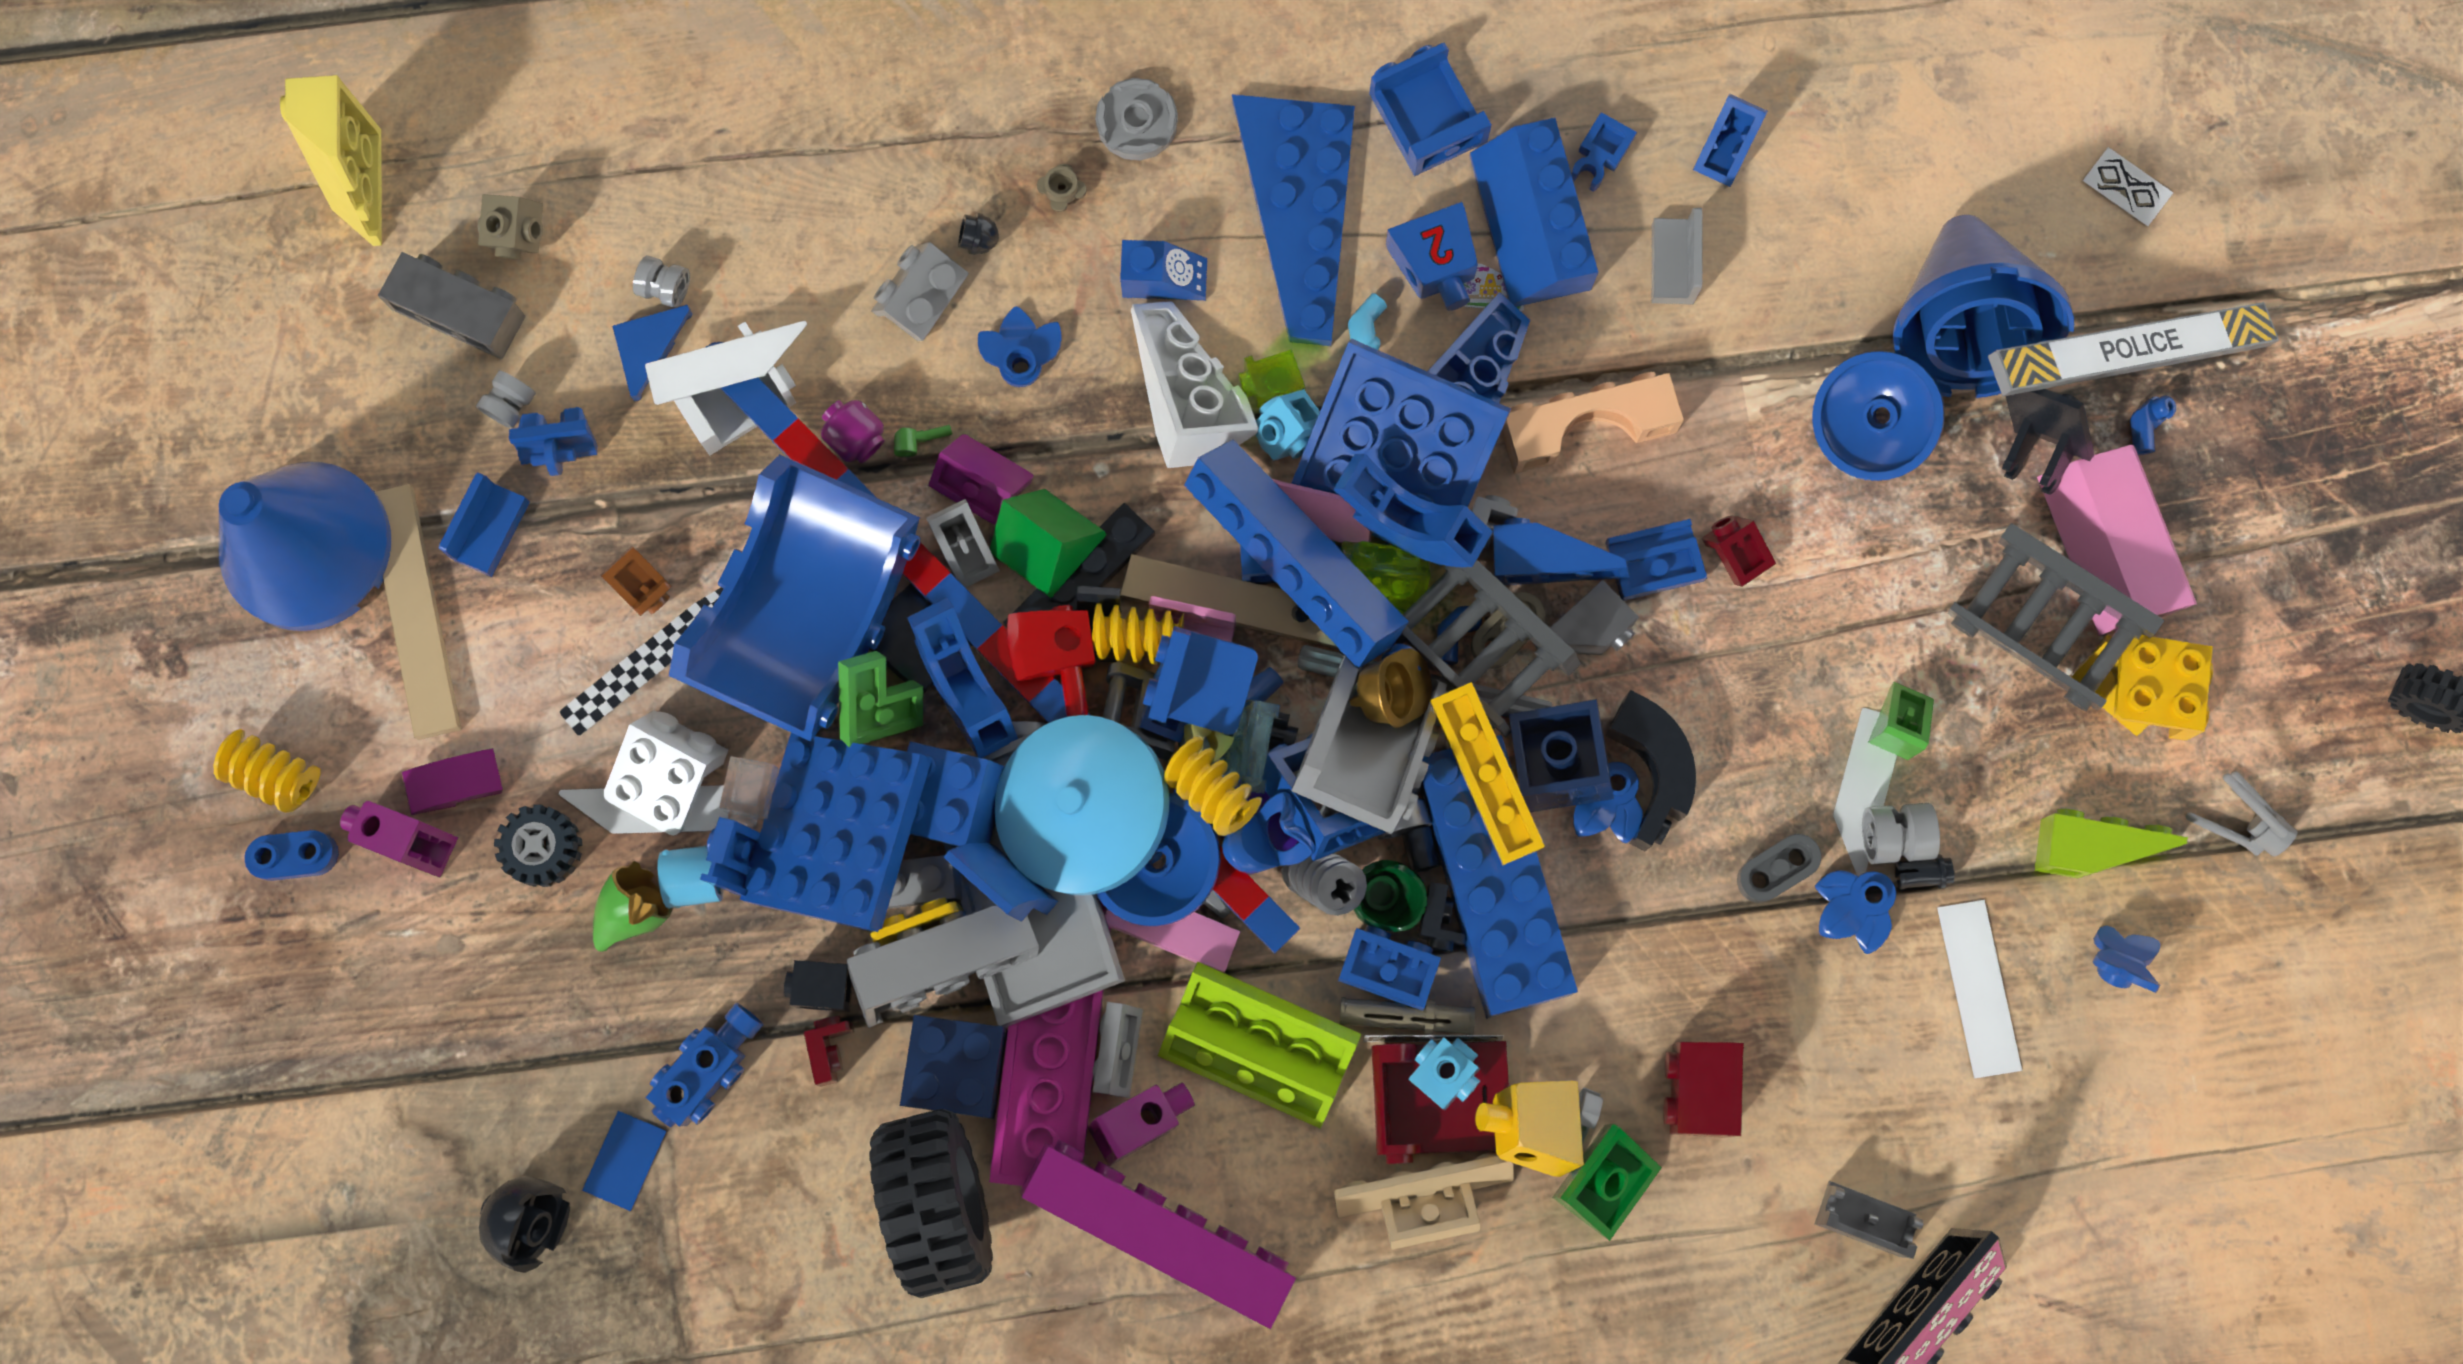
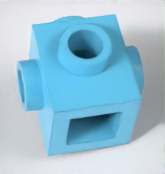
(1286, 424)
(1428, 1076)

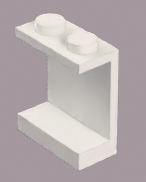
(718, 419)

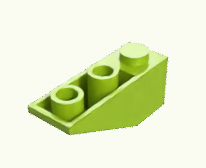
(2084, 846)

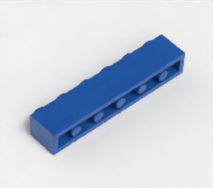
(1295, 553)

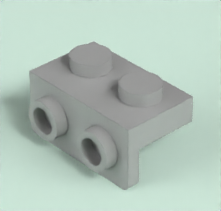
(919, 289)

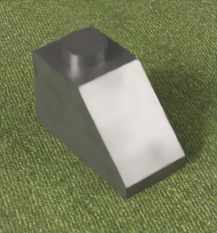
(1597, 622)

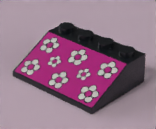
(1933, 1301)

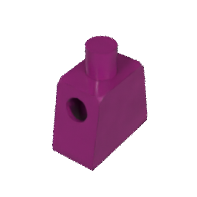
(398, 837)
(1124, 1131)

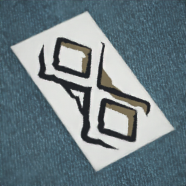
(2128, 186)

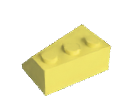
(340, 147)

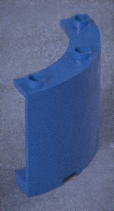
(798, 598)

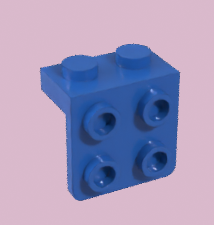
(1201, 681)

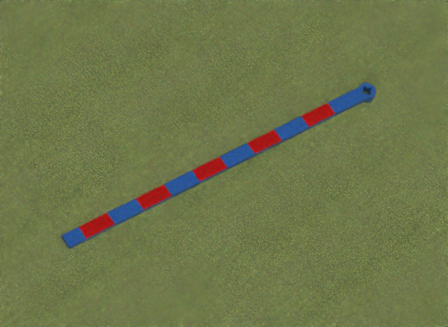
(985, 633)

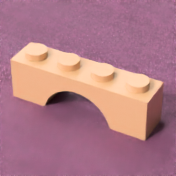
(1642, 408)

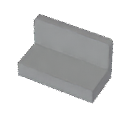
(1677, 259)

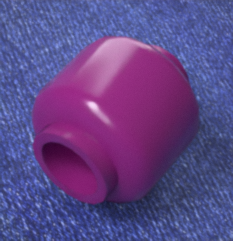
(852, 431)

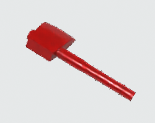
(1053, 645)

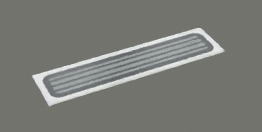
(1426, 1038)

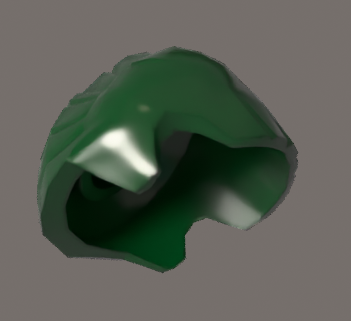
(1393, 896)

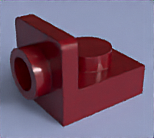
(1740, 548)
(823, 1057)

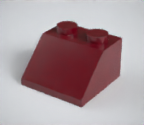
(1704, 1089)

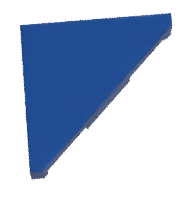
(647, 341)

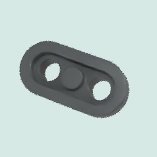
(1777, 869)

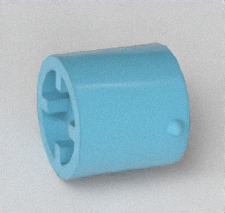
(680, 878)

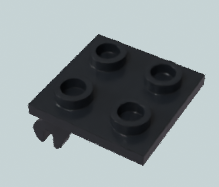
(2054, 419)

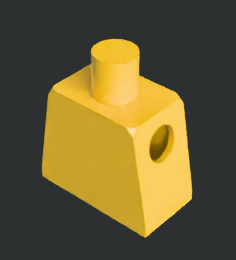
(1536, 1125)

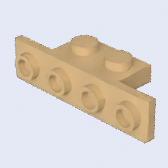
(1428, 1202)

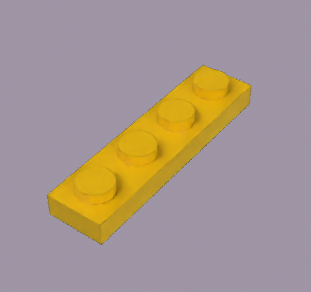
(1487, 774)

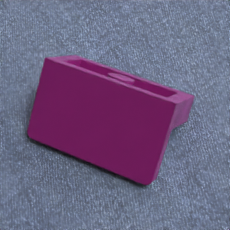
(978, 475)

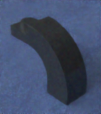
(1667, 753)

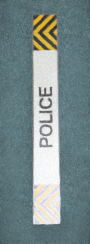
(2132, 348)

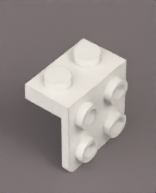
(662, 770)

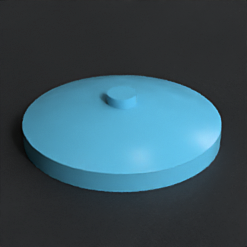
(1081, 805)

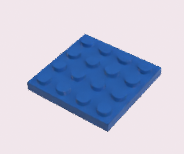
(1408, 422)
(836, 831)

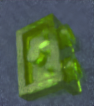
(1391, 570)

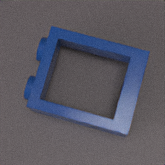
(1328, 833)

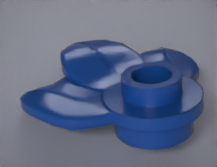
(1020, 342)
(1621, 813)
(1851, 912)

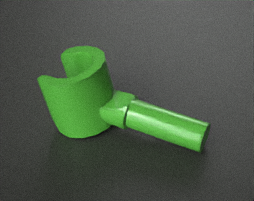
(906, 439)

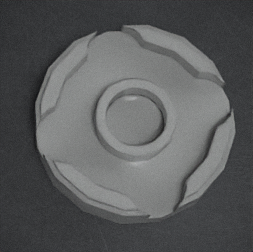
(1136, 119)

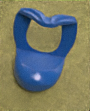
(1251, 846)

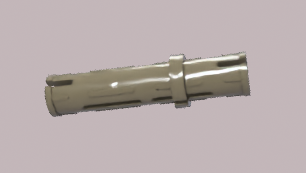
(1400, 1016)

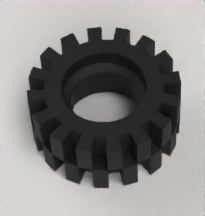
(2429, 697)

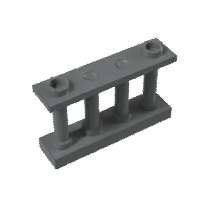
(2093, 599)
(1521, 624)

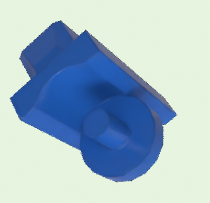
(555, 442)

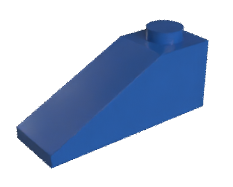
(1542, 555)

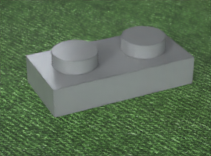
(925, 881)
(1118, 1050)

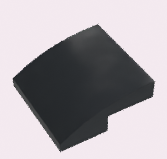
(898, 638)

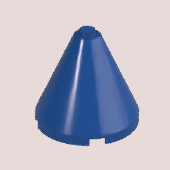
(1975, 300)
(302, 544)

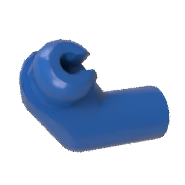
(2147, 419)

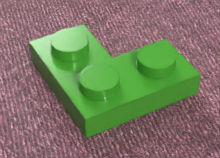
(868, 707)

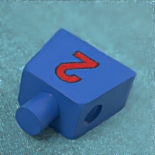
(1436, 254)

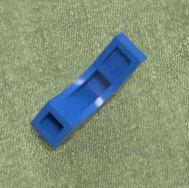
(1421, 528)
(960, 680)

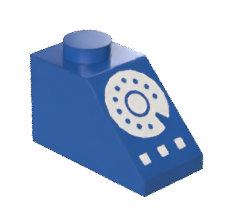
(1161, 271)

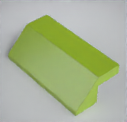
(1259, 1045)

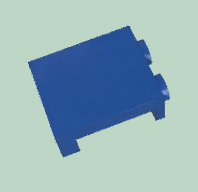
(1427, 109)

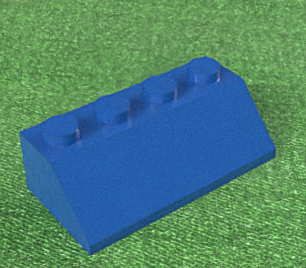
(1534, 214)

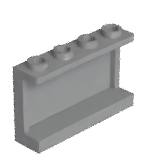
(1364, 764)

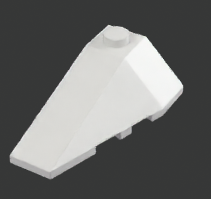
(1186, 390)

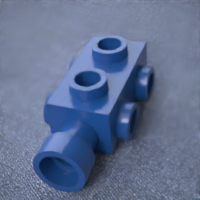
(701, 1082)

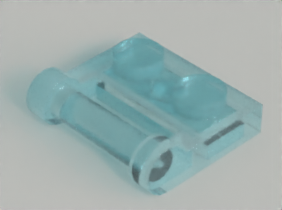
(1251, 744)

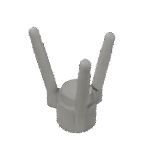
(2268, 828)

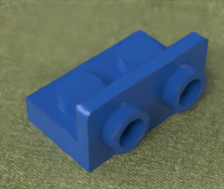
(1389, 967)

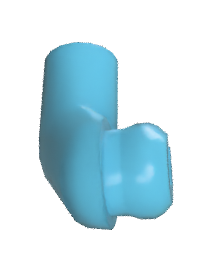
(1362, 321)

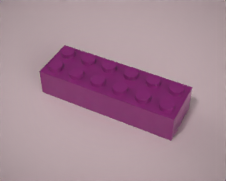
(1158, 1235)

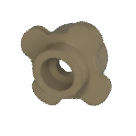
(1061, 175)

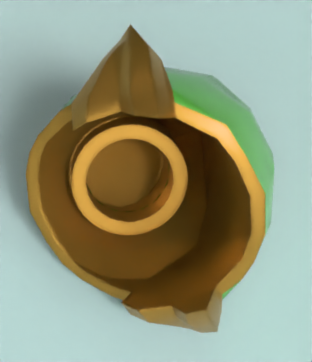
(627, 906)

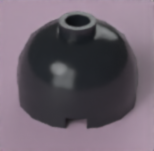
(523, 1221)

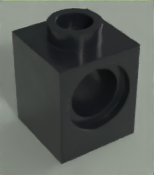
(819, 986)

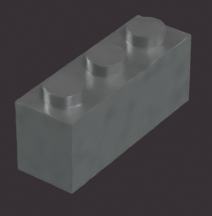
(452, 304)

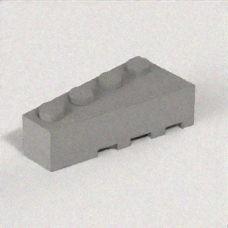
(938, 959)

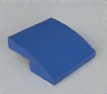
(1000, 879)

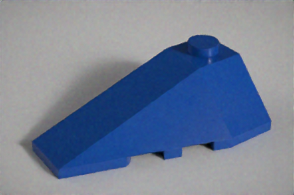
(1485, 350)

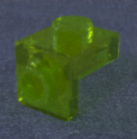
(1271, 377)

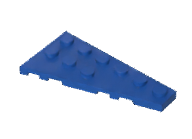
(1300, 186)

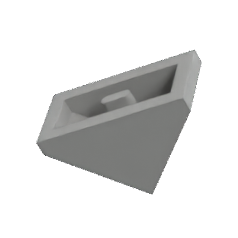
(962, 543)

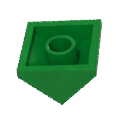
(1043, 539)
(1609, 1181)

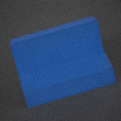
(483, 525)

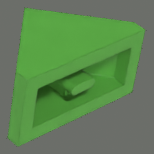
(1903, 722)

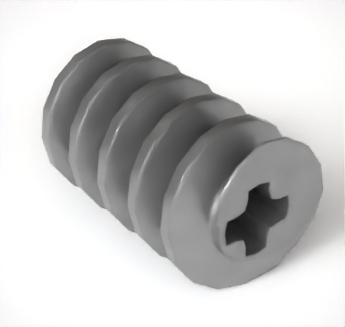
(1327, 883)

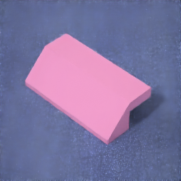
(2119, 533)

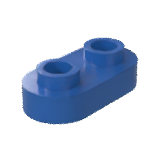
(289, 857)

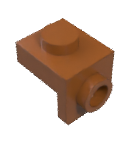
(637, 582)

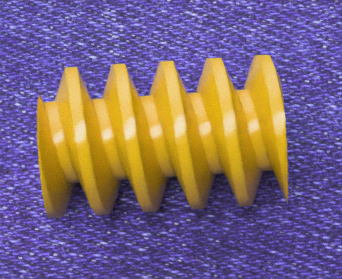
(1130, 633)
(263, 772)
(1208, 790)

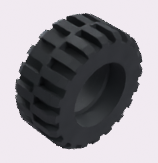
(930, 1203)

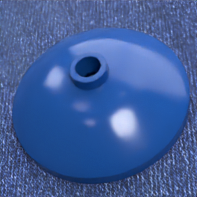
(1848, 424)
(1185, 880)

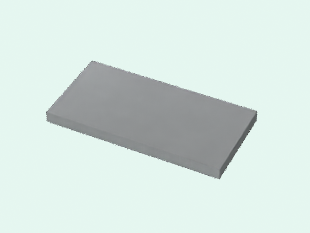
(1073, 950)

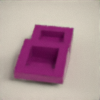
(452, 781)

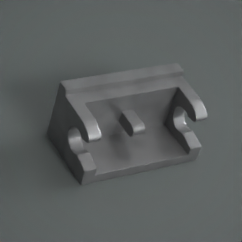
(1868, 1220)

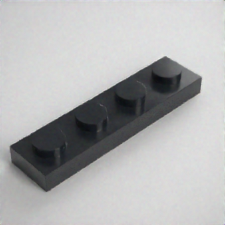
(1124, 537)

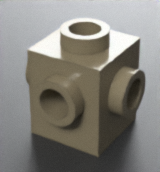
(510, 225)

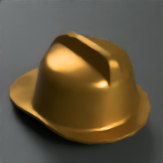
(1394, 689)

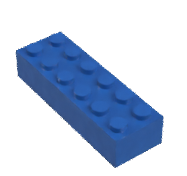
(1499, 907)

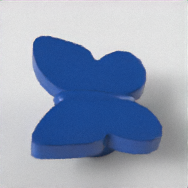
(2125, 959)

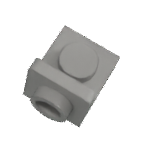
(1493, 509)

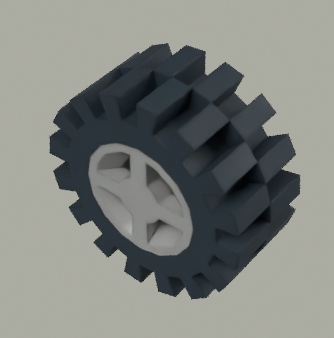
(526, 836)

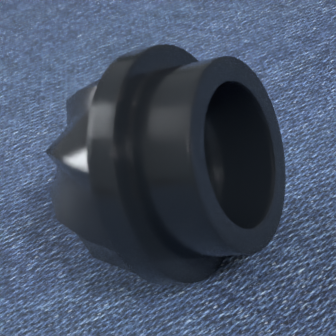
(977, 234)

